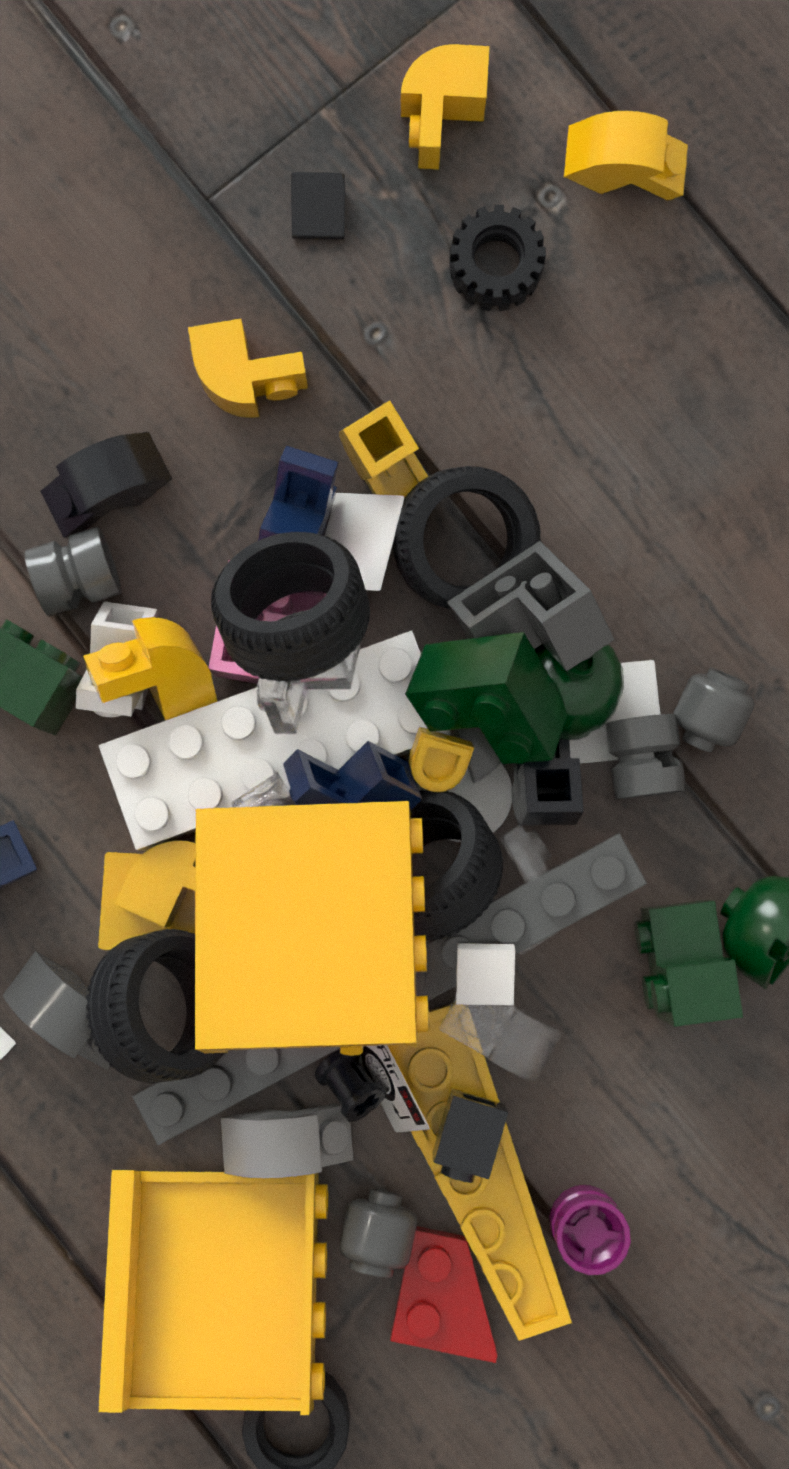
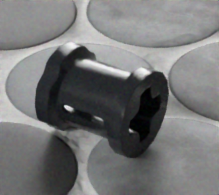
(350, 1085)

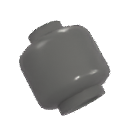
(714, 709)
(378, 1234)

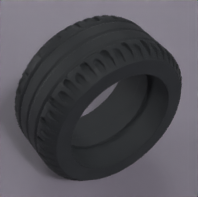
(408, 546)
(302, 644)
(473, 877)
(116, 1012)

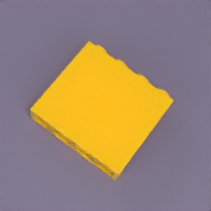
(308, 927)
(213, 1292)

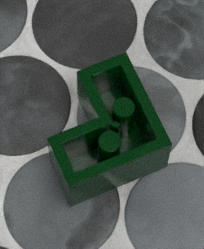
(36, 682)
(494, 687)
(686, 964)

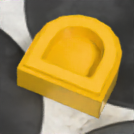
(439, 760)

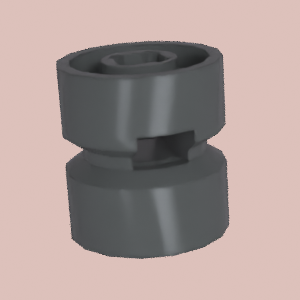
(72, 572)
(645, 756)

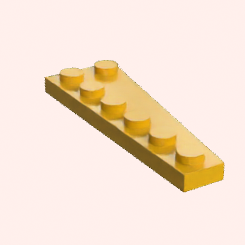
(493, 1211)

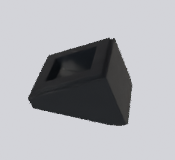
(318, 205)

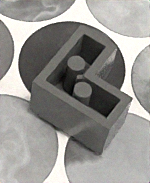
(538, 598)

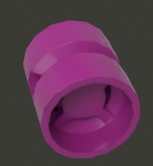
(589, 1230)

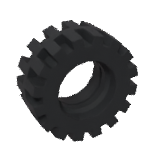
(497, 227)

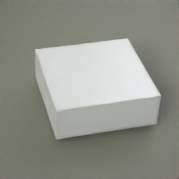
(485, 974)

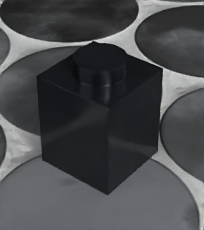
(469, 1136)

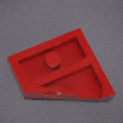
(442, 1299)

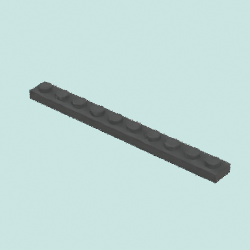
(515, 918)

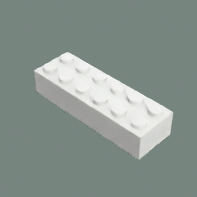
(231, 746)

